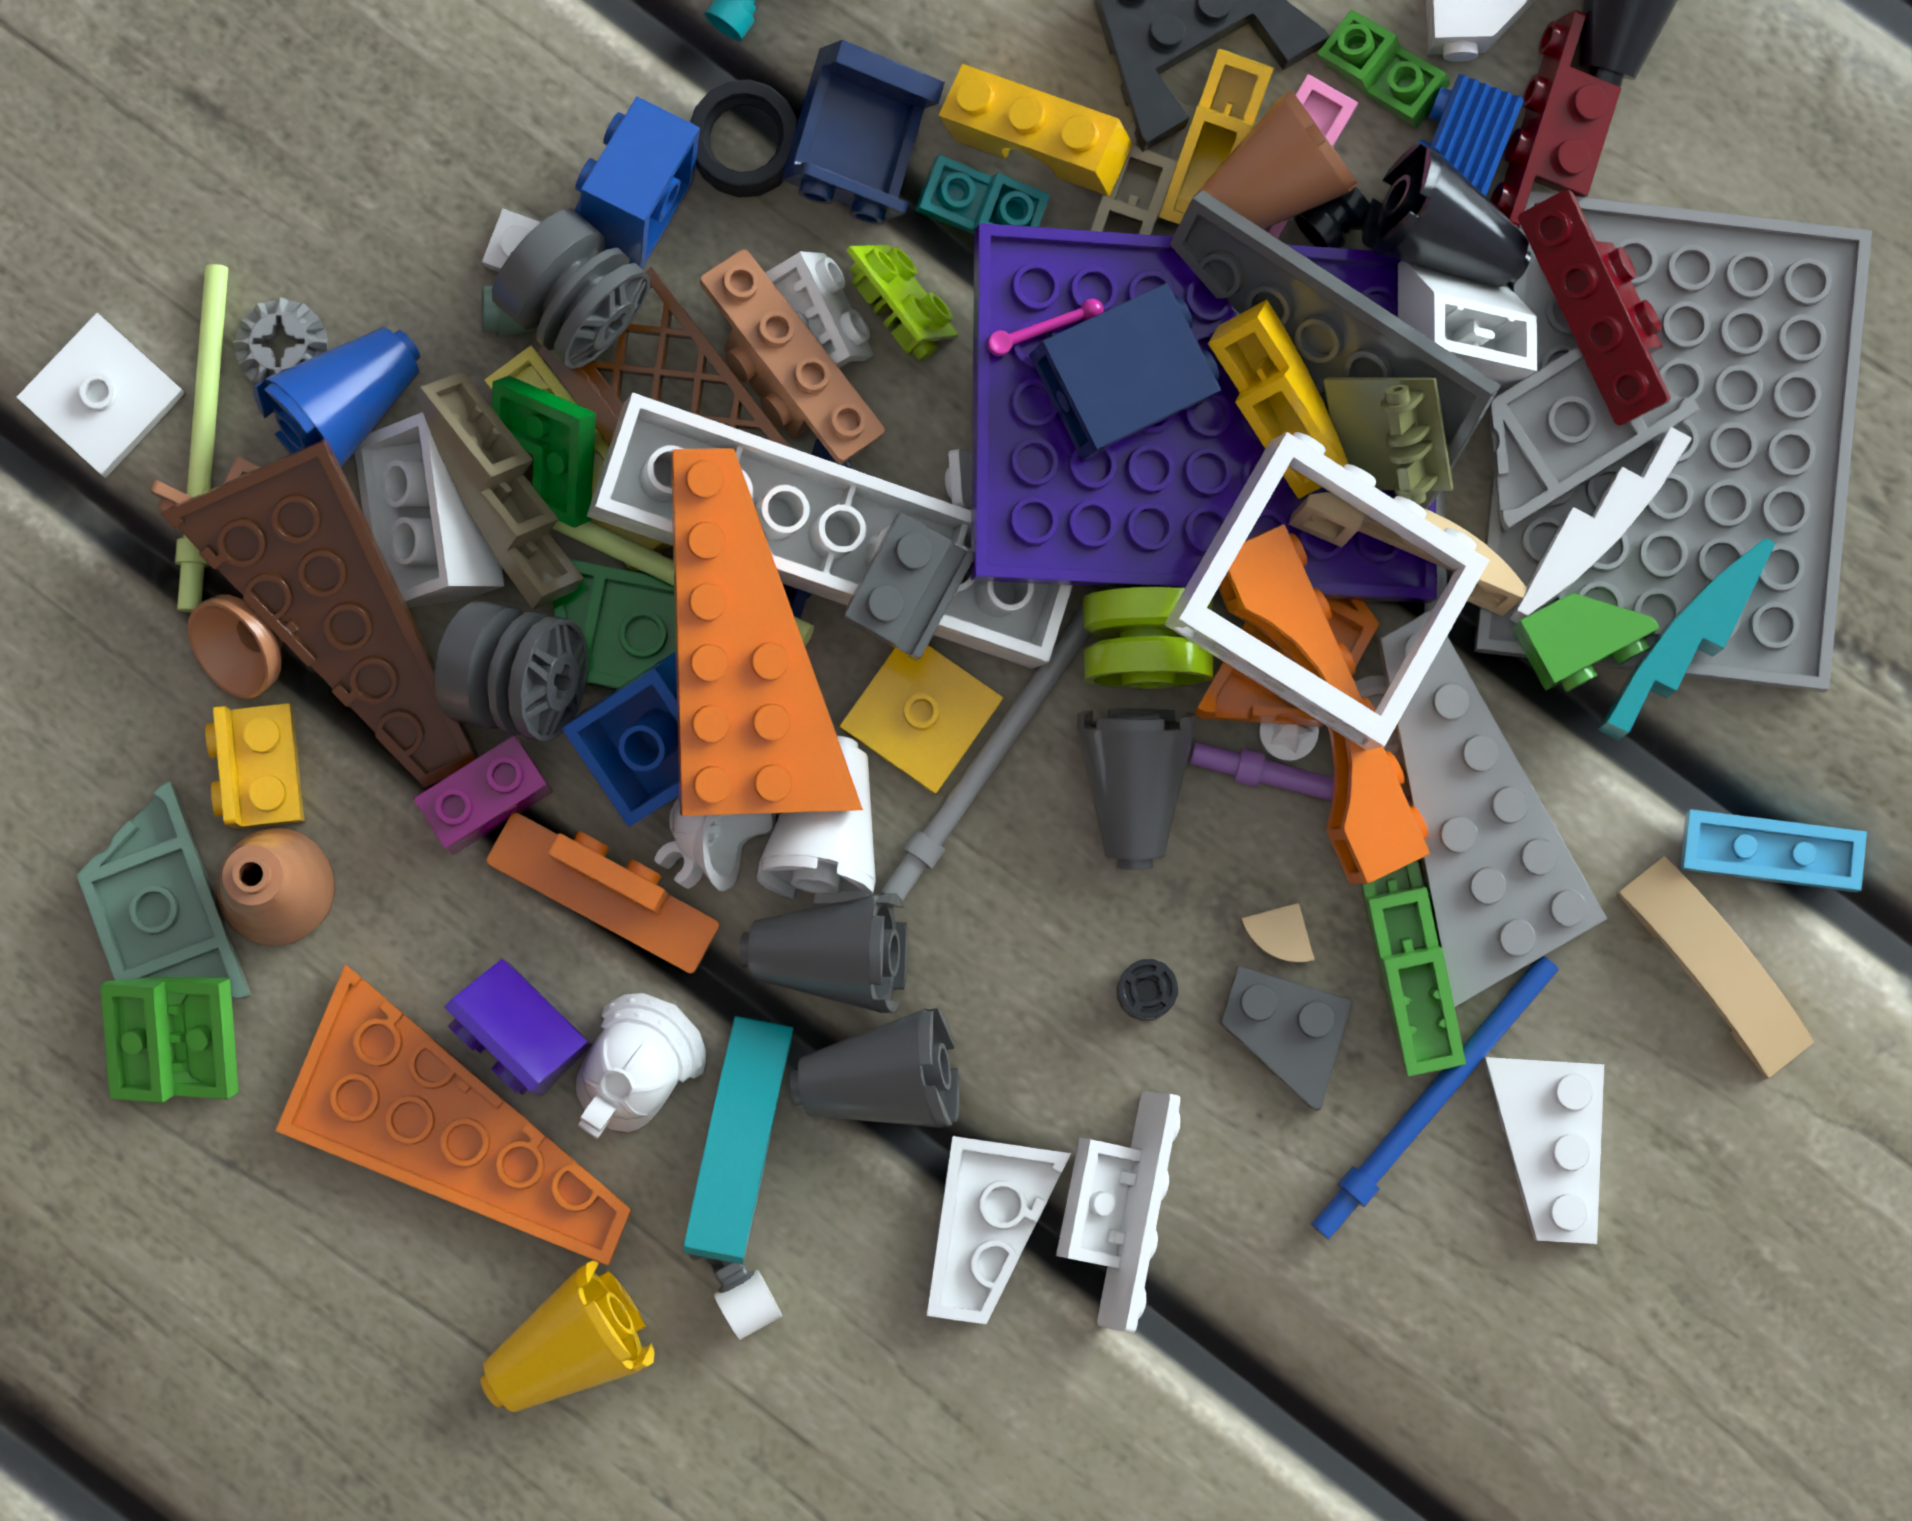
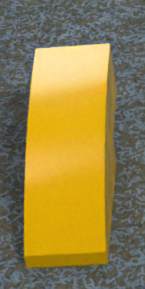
(1218, 126)
(1274, 385)

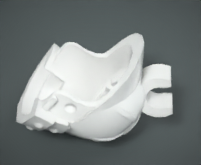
(711, 845)
(636, 1063)

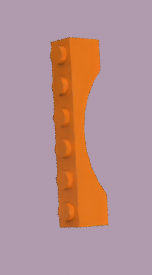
(1369, 813)

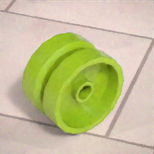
(1139, 645)

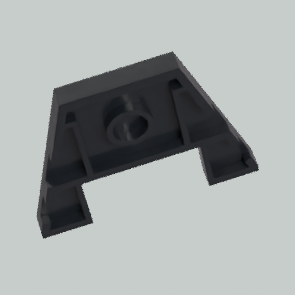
(1161, 33)

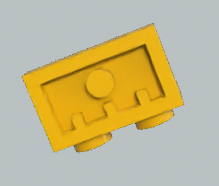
(255, 766)

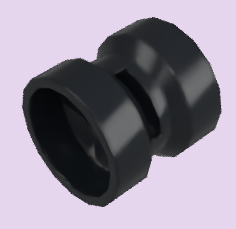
(1332, 220)
(1141, 998)

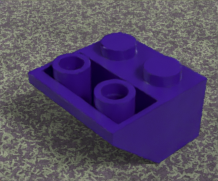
(518, 1028)

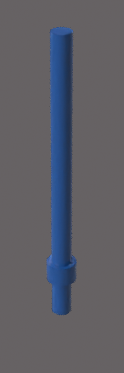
(1359, 1184)

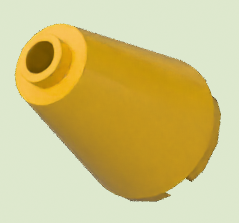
(569, 1344)

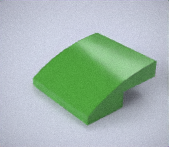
(169, 1038)

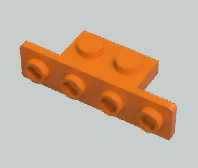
(603, 891)

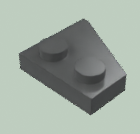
(1288, 1029)

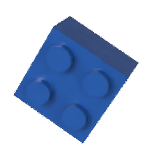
(638, 178)
(633, 741)

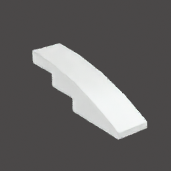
(1587, 538)

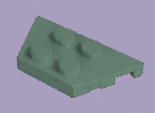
(157, 901)

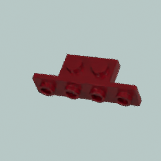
(1561, 126)
(1599, 305)

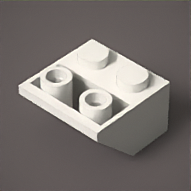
(1471, 320)

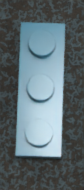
(1773, 850)

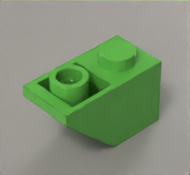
(1578, 634)

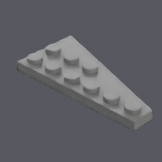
(1496, 861)

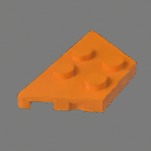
(1240, 698)

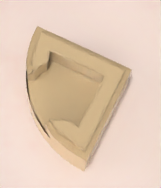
(1280, 934)

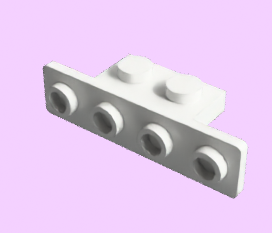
(1117, 1206)

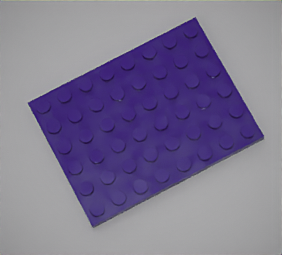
(1157, 496)

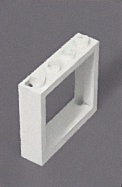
(1274, 670)

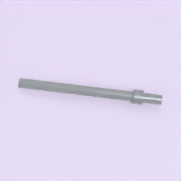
(926, 847)

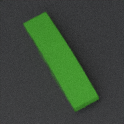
(1413, 971)

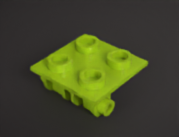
(890, 274)

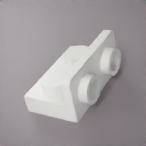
(816, 293)

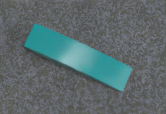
(1701, 625)
(738, 1140)

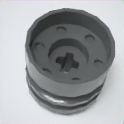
(570, 288)
(511, 670)

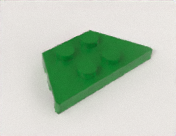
(623, 620)

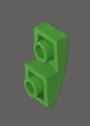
(1382, 69)

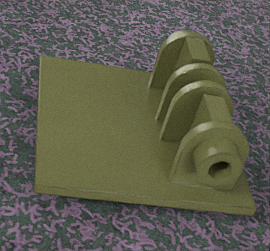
(1392, 432)

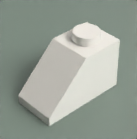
(1469, 26)

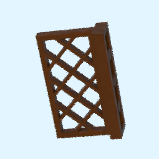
(594, 392)

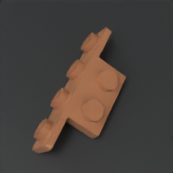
(786, 362)

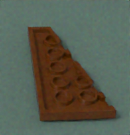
(320, 582)

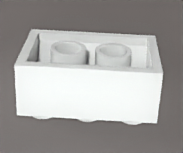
(421, 518)

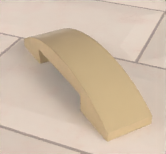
(1338, 522)
(1718, 965)

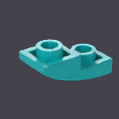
(970, 197)

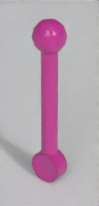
(1001, 342)

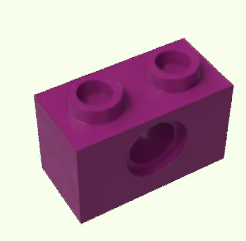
(483, 795)

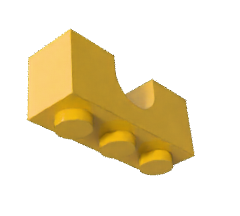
(1066, 136)

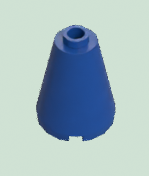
(339, 392)

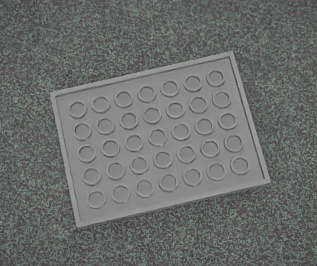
(1769, 347)

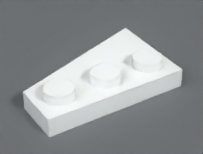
(1555, 1142)
(985, 1222)

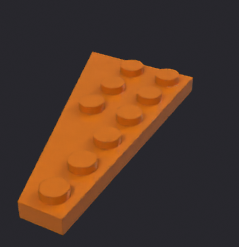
(746, 691)
(415, 1113)

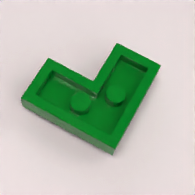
(561, 444)

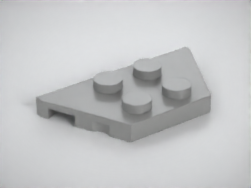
(1559, 434)

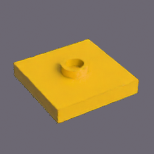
(922, 715)

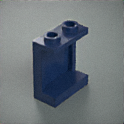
(858, 131)
(1125, 370)

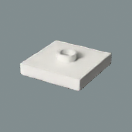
(101, 395)

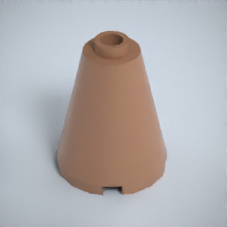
(1280, 168)
(293, 890)

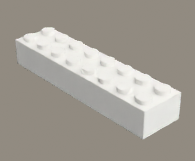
(818, 524)

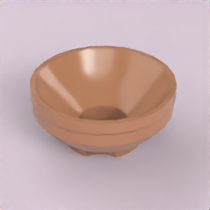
(229, 652)

